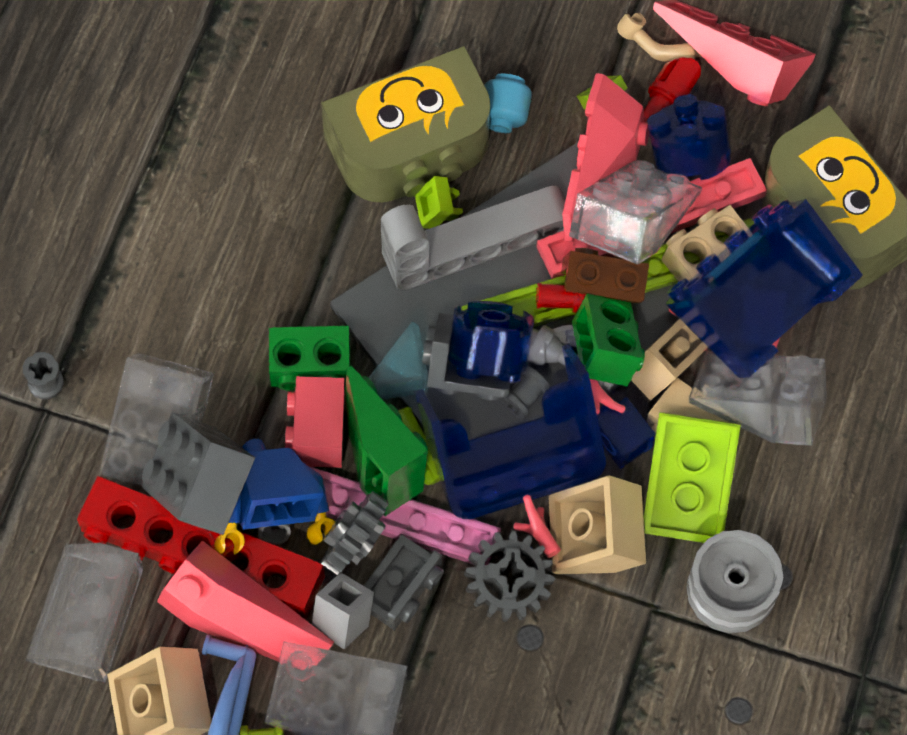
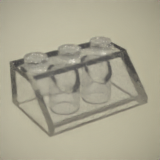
(86, 609)

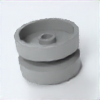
(741, 558)

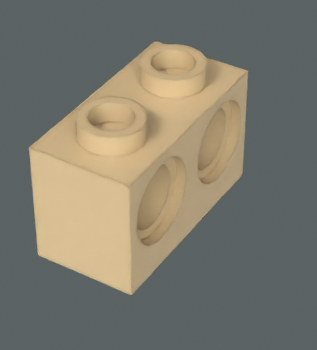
(700, 241)

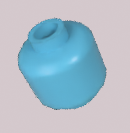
(508, 102)

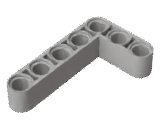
(427, 255)

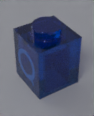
(624, 434)

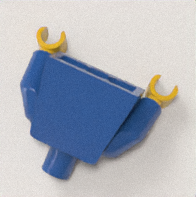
(278, 493)

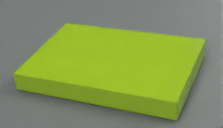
(690, 477)

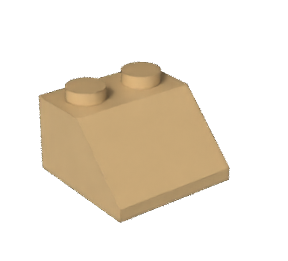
(598, 527)
(161, 694)

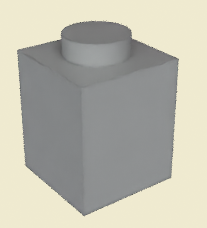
(342, 610)

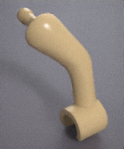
(632, 29)

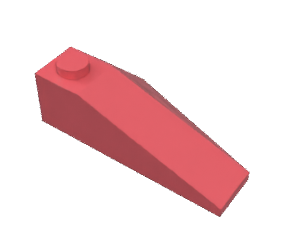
(751, 64)

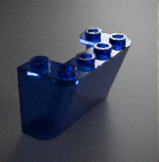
(763, 284)

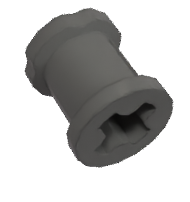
(35, 367)
(525, 393)

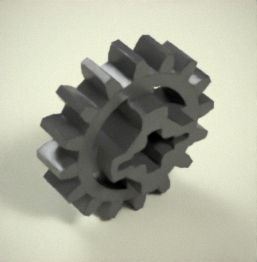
(354, 532)
(491, 574)

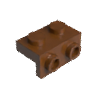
(604, 276)

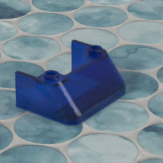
(523, 459)

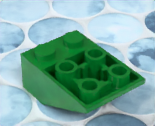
(384, 449)

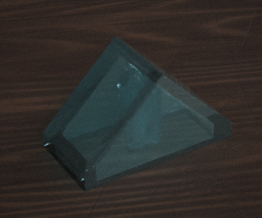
(402, 367)

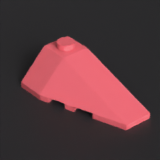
(611, 140)
(230, 605)

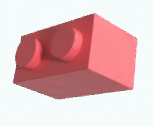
(317, 421)

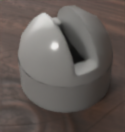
(275, 536)

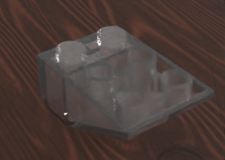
(632, 210)
(145, 401)
(775, 403)
(335, 693)

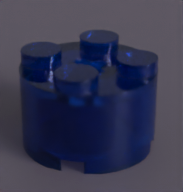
(690, 138)
(490, 341)

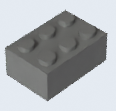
(197, 473)

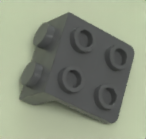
(444, 374)

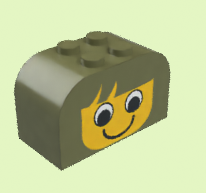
(409, 127)
(846, 190)

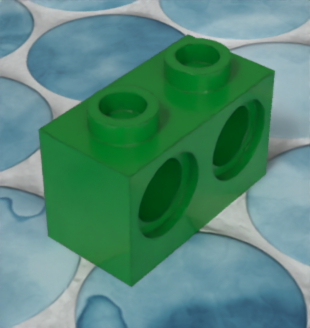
(608, 339)
(309, 346)

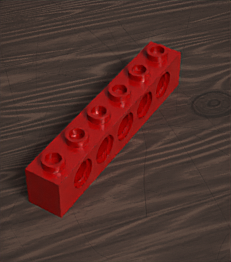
(112, 501)

